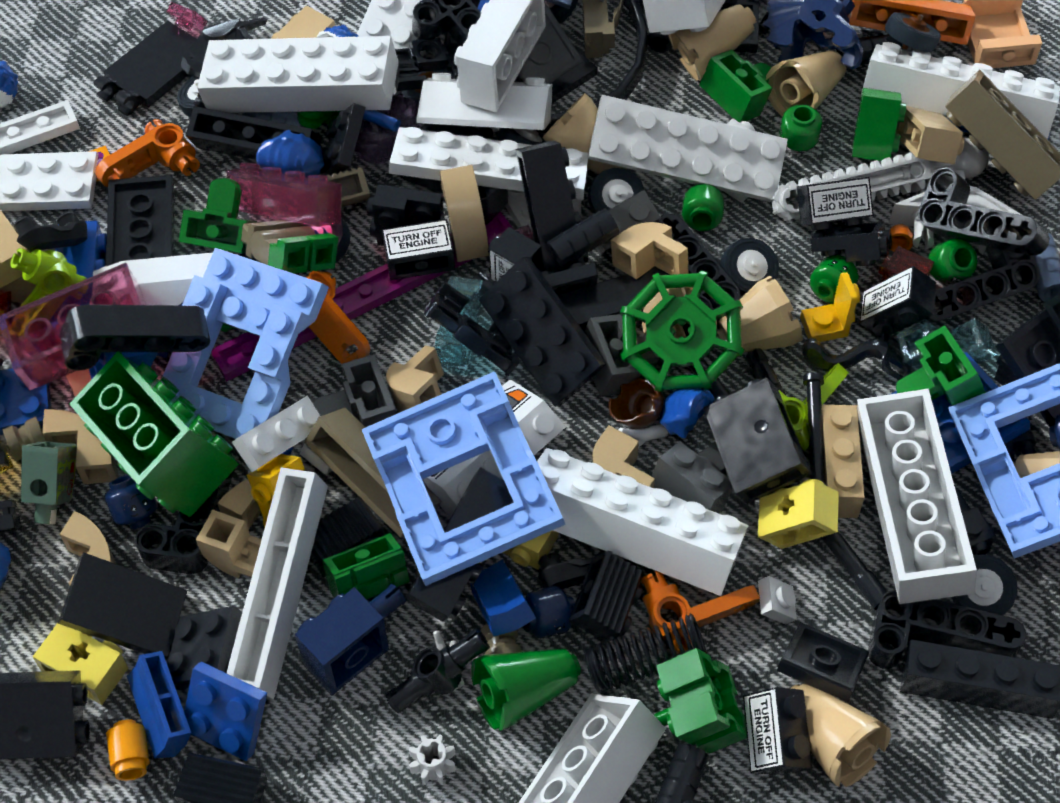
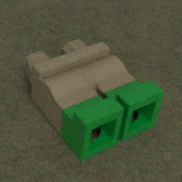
(289, 246)

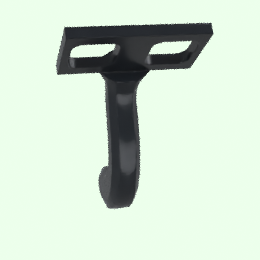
(819, 358)

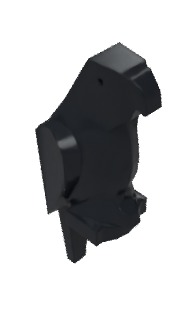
(229, 30)

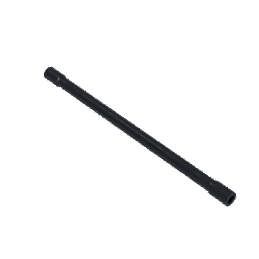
(864, 579)

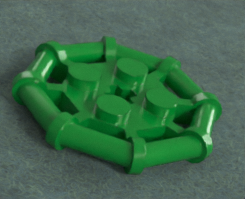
(681, 350)

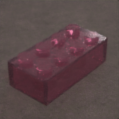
(35, 328)

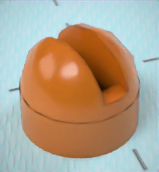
(901, 236)

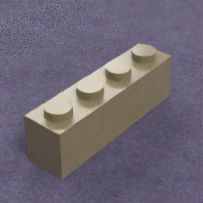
(342, 446)

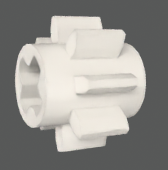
(438, 767)

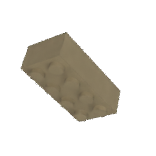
(1005, 134)

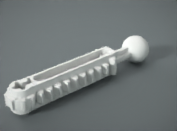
(889, 177)

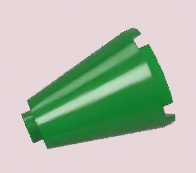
(521, 683)

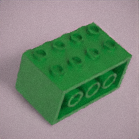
(154, 434)

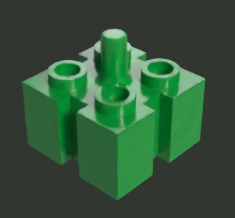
(700, 701)

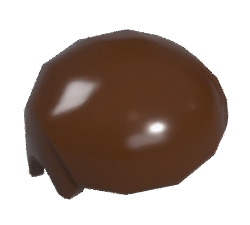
(637, 404)

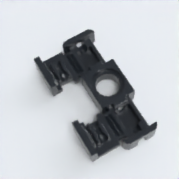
(406, 72)
(490, 343)

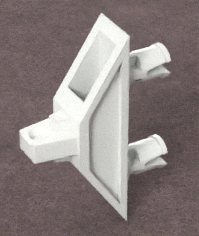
(907, 211)

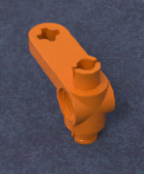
(158, 144)
(334, 326)
(667, 596)

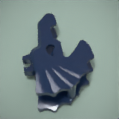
(802, 21)

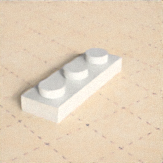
(37, 127)
(277, 434)

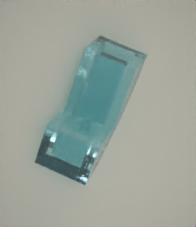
(971, 337)
(449, 350)

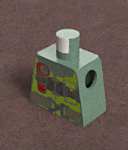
(47, 477)

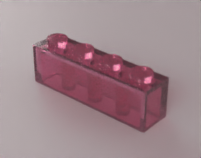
(288, 195)

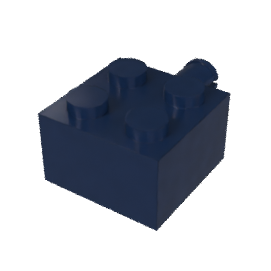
(346, 636)

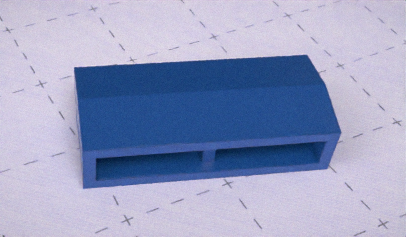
(501, 600)
(159, 705)

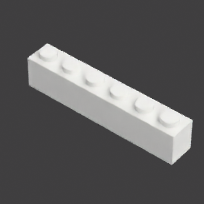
(277, 579)

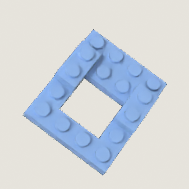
(259, 302)
(441, 436)
(1024, 506)

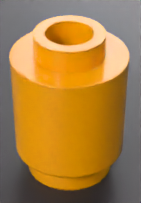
(127, 750)

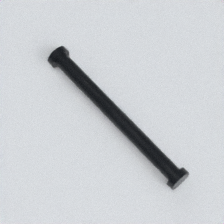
(815, 427)

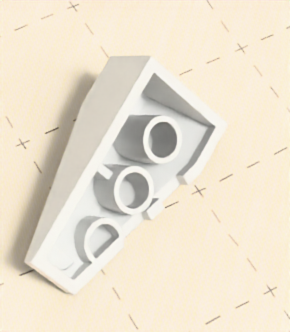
(165, 278)

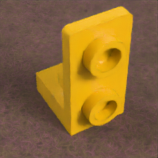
(835, 319)
(265, 478)

